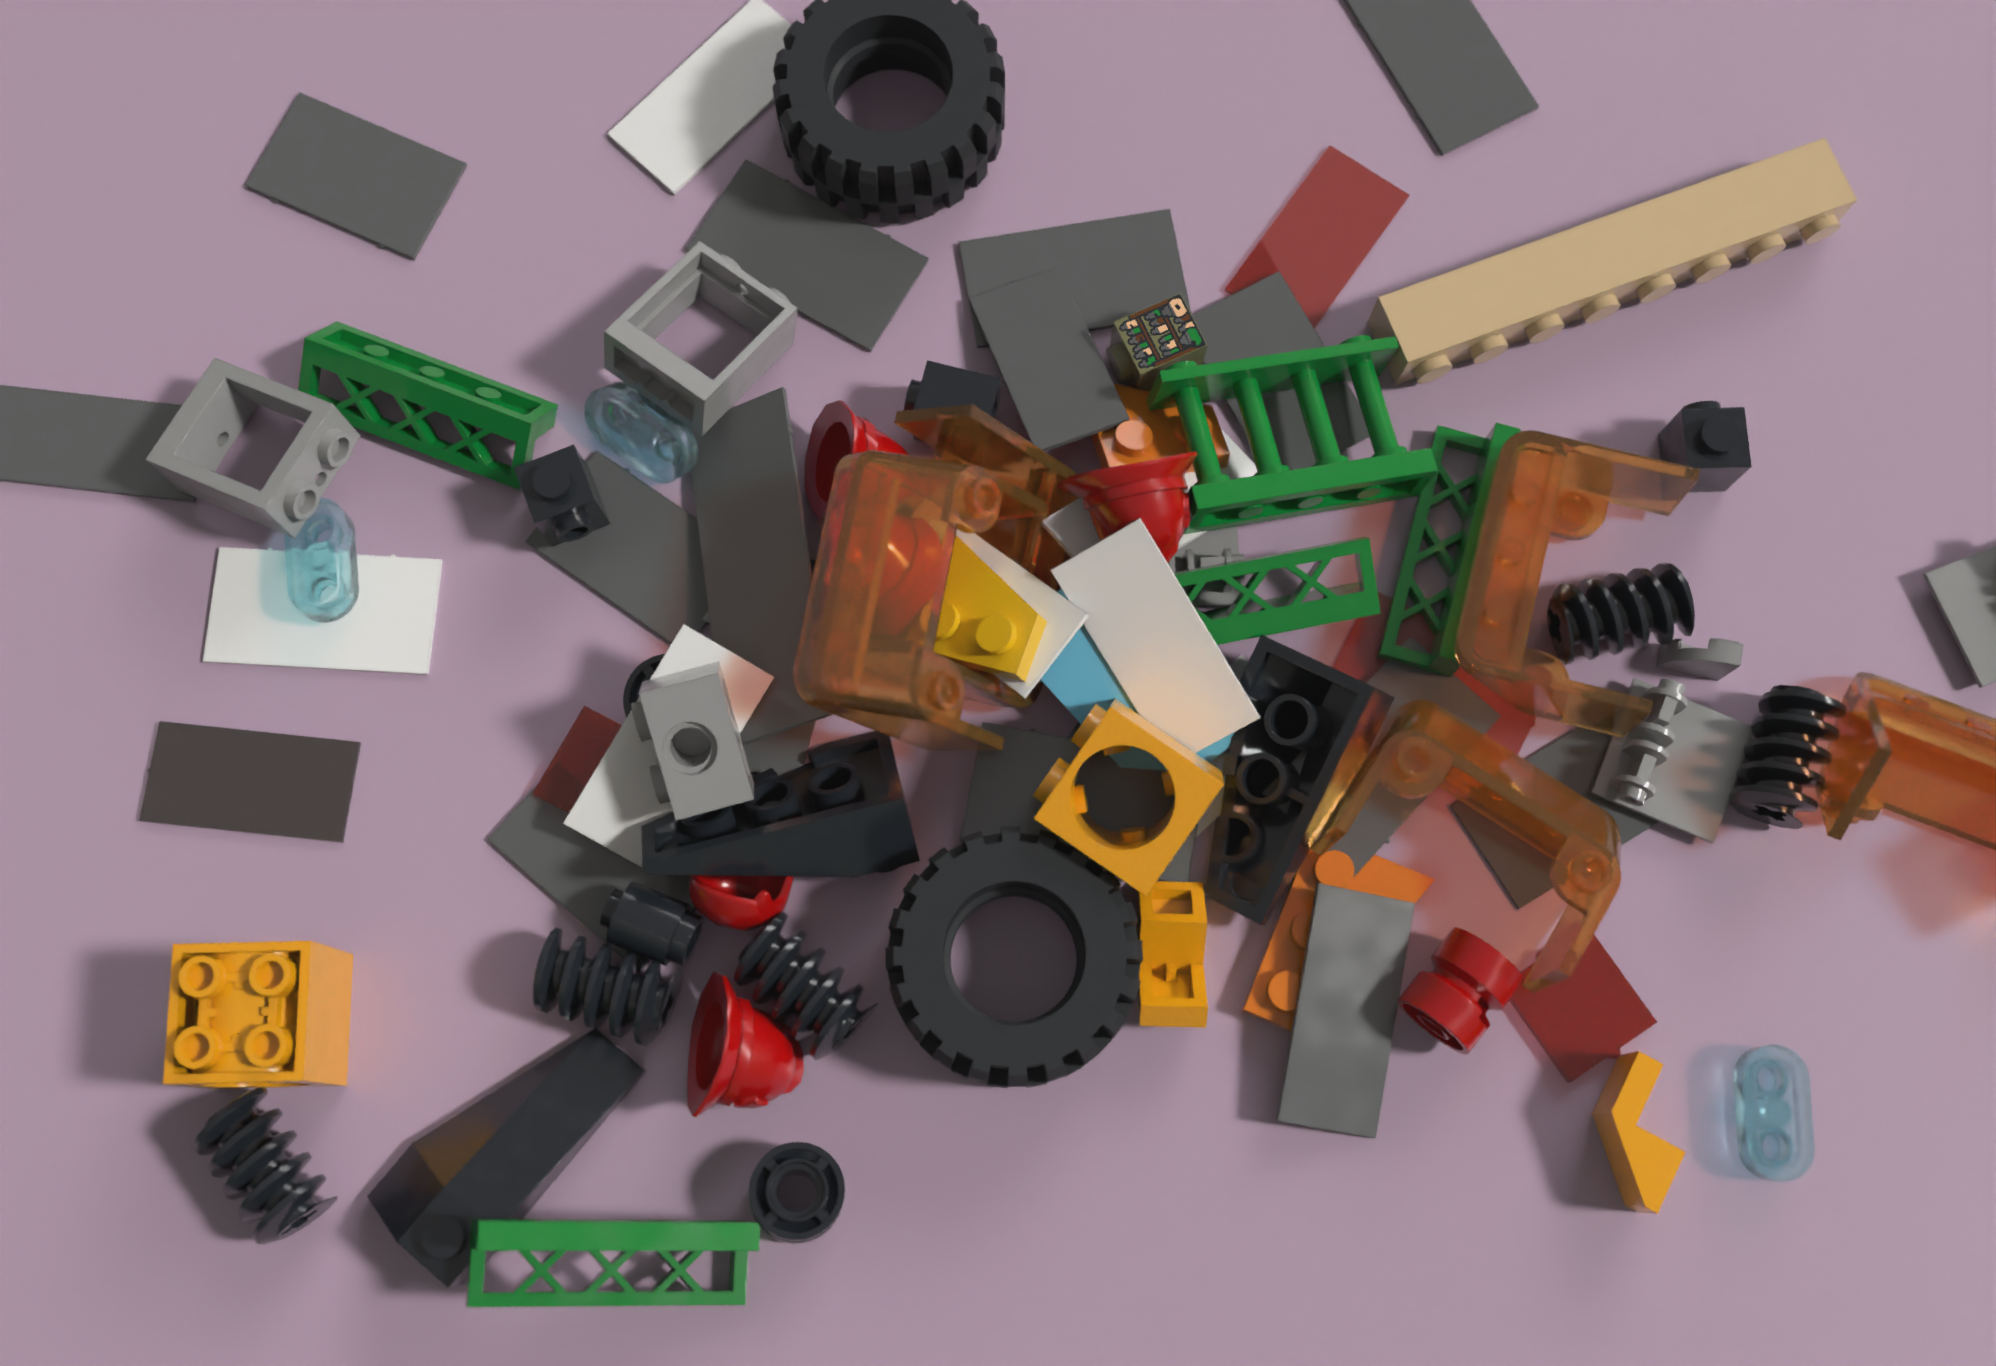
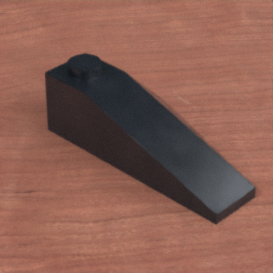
(1300, 709)
(820, 820)
(500, 1153)

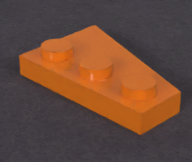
(1278, 974)

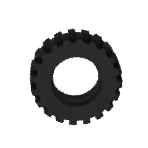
(900, 168)
(1031, 868)

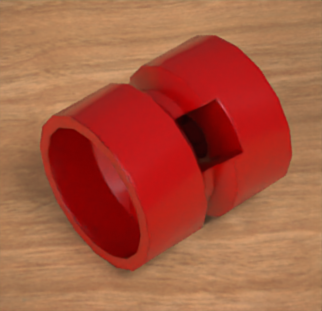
(1460, 990)

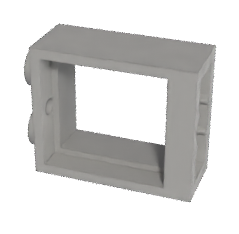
(671, 381)
(213, 420)

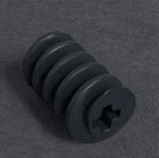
(1618, 608)
(1783, 753)
(800, 988)
(603, 990)
(261, 1168)

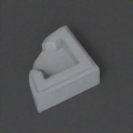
(1711, 663)

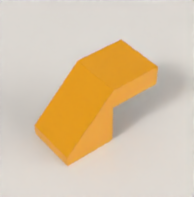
(1173, 945)
(1638, 1158)

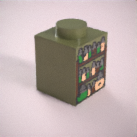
(1153, 341)

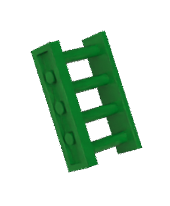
(1275, 489)

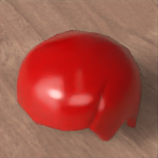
(740, 900)

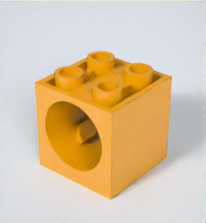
(1136, 852)
(258, 1015)

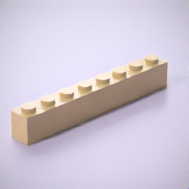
(1612, 261)

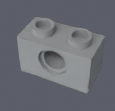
(702, 702)

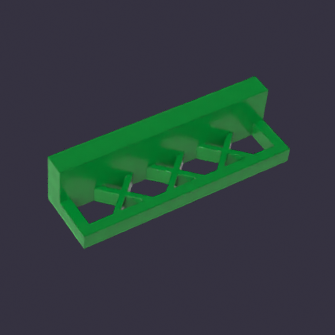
(431, 383)
(1292, 611)
(1442, 655)
(610, 1235)

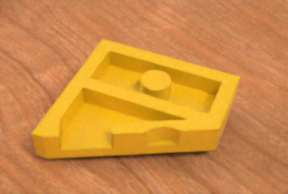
(985, 620)

